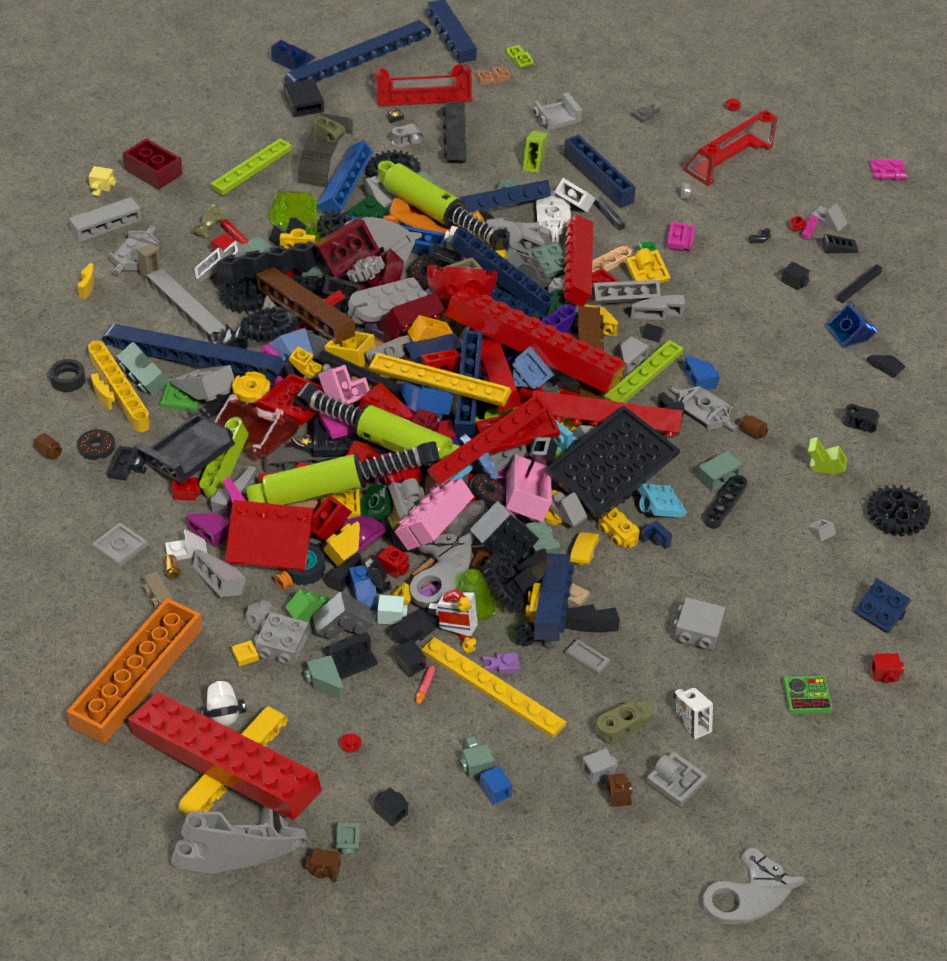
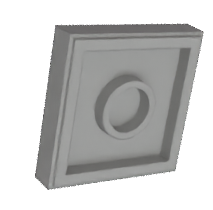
(119, 544)

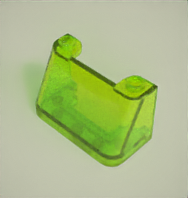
(295, 205)

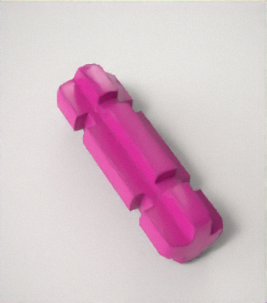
(809, 228)

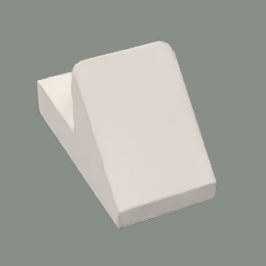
(186, 548)

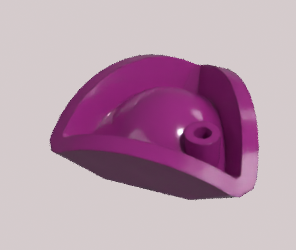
(369, 531)

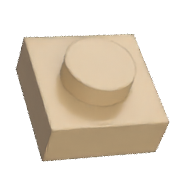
(578, 595)

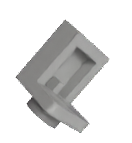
(257, 613)

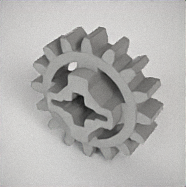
(365, 269)

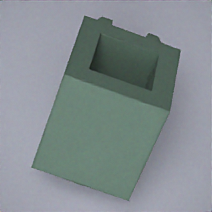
(476, 758)

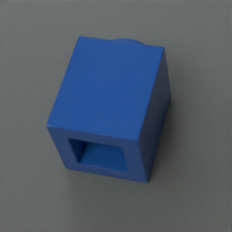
(495, 785)

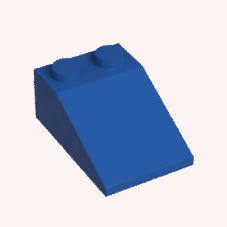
(425, 398)

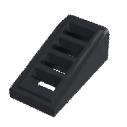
(834, 244)
(339, 577)

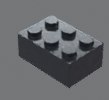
(504, 532)

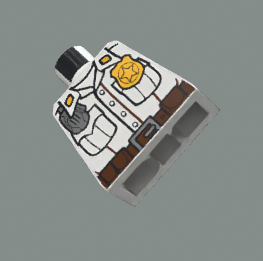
(694, 712)

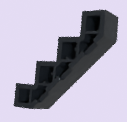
(455, 132)
(233, 268)

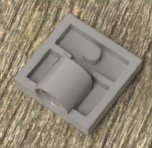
(406, 496)
(676, 778)

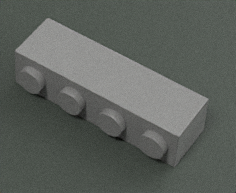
(105, 219)
(624, 291)

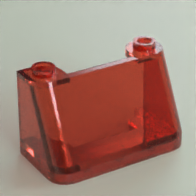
(265, 429)

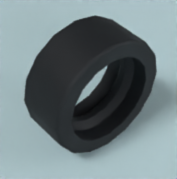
(67, 385)

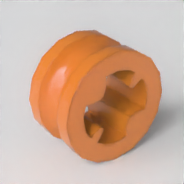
(283, 580)

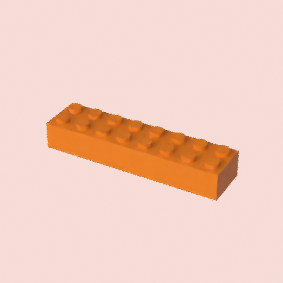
(134, 671)

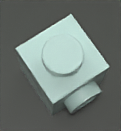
(391, 609)

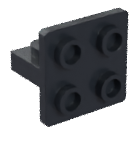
(352, 655)

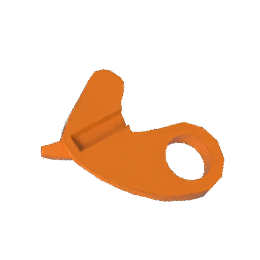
(401, 214)

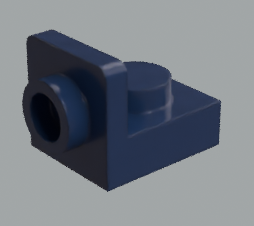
(658, 533)

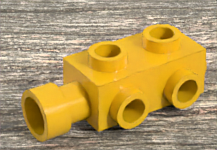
(619, 528)

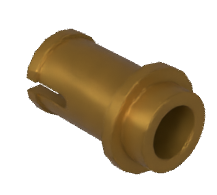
(172, 570)

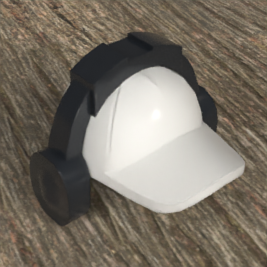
(222, 704)

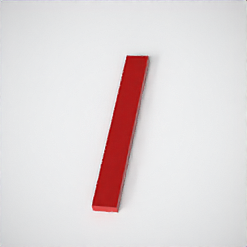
(487, 440)

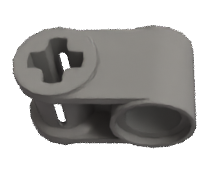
(407, 134)

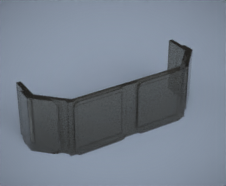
(317, 155)

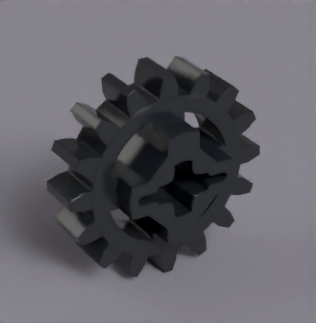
(330, 221)

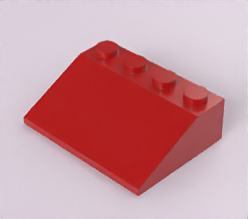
(269, 535)

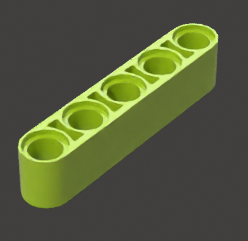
(224, 464)

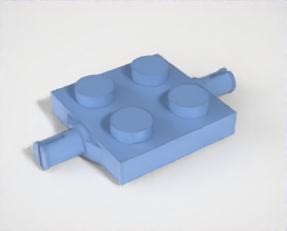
(483, 463)

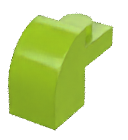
(826, 460)

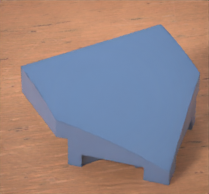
(530, 370)

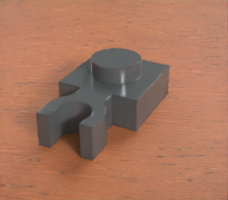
(644, 114)

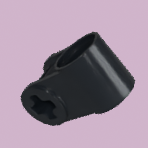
(862, 418)

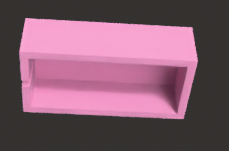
(528, 495)
(433, 513)

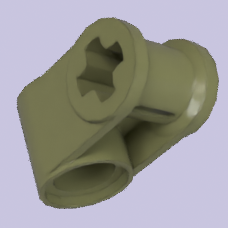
(326, 129)

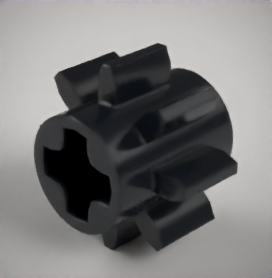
(524, 633)

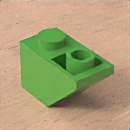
(305, 604)

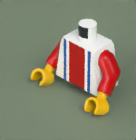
(457, 615)

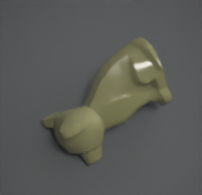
(210, 217)

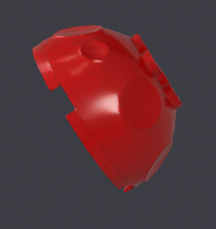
(454, 279)

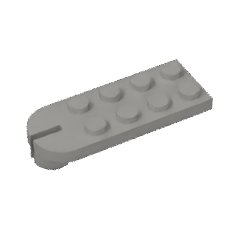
(375, 302)

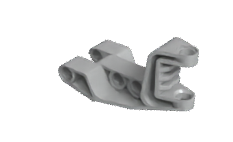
(217, 846)

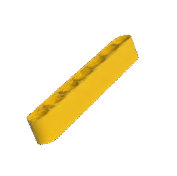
(118, 383)
(207, 789)

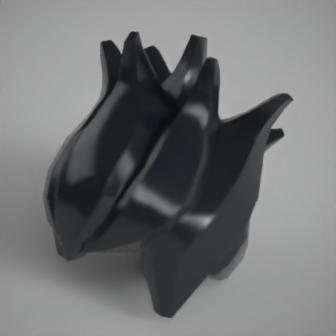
(232, 338)

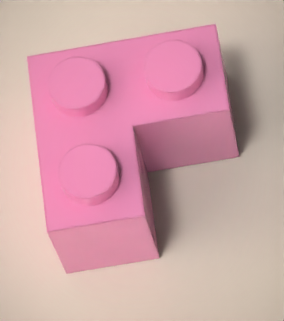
(337, 383)

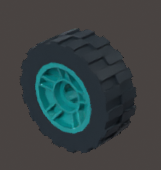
(314, 568)

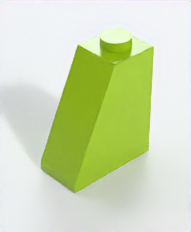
(534, 151)

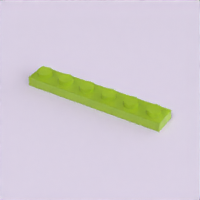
(251, 166)
(645, 372)

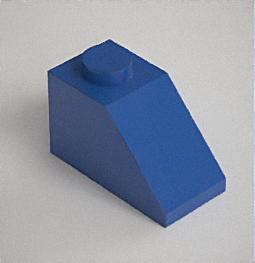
(701, 373)
(363, 586)

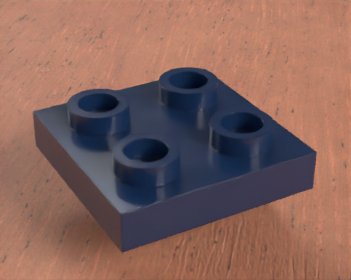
(883, 605)

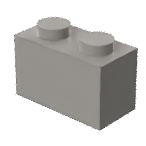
(524, 238)

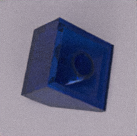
(290, 55)
(851, 326)

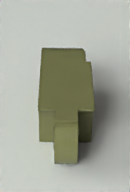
(623, 721)

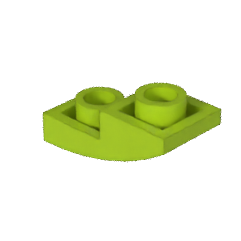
(519, 57)

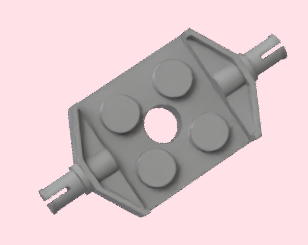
(135, 241)
(713, 415)

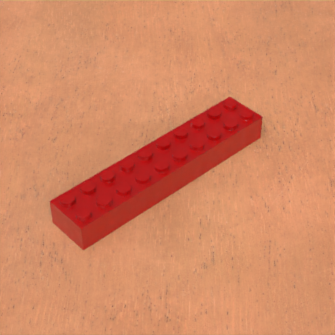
(521, 331)
(226, 755)

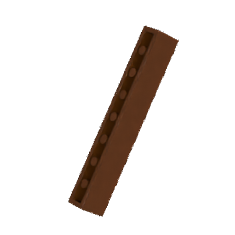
(305, 305)
(589, 330)

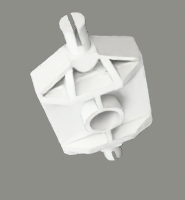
(553, 222)

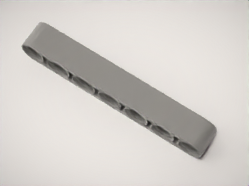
(185, 304)

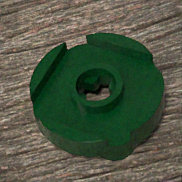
(377, 494)

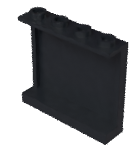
(187, 447)

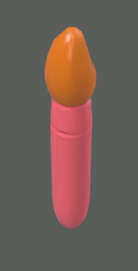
(420, 696)

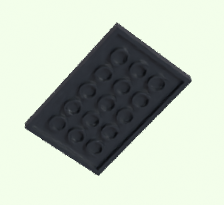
(612, 461)

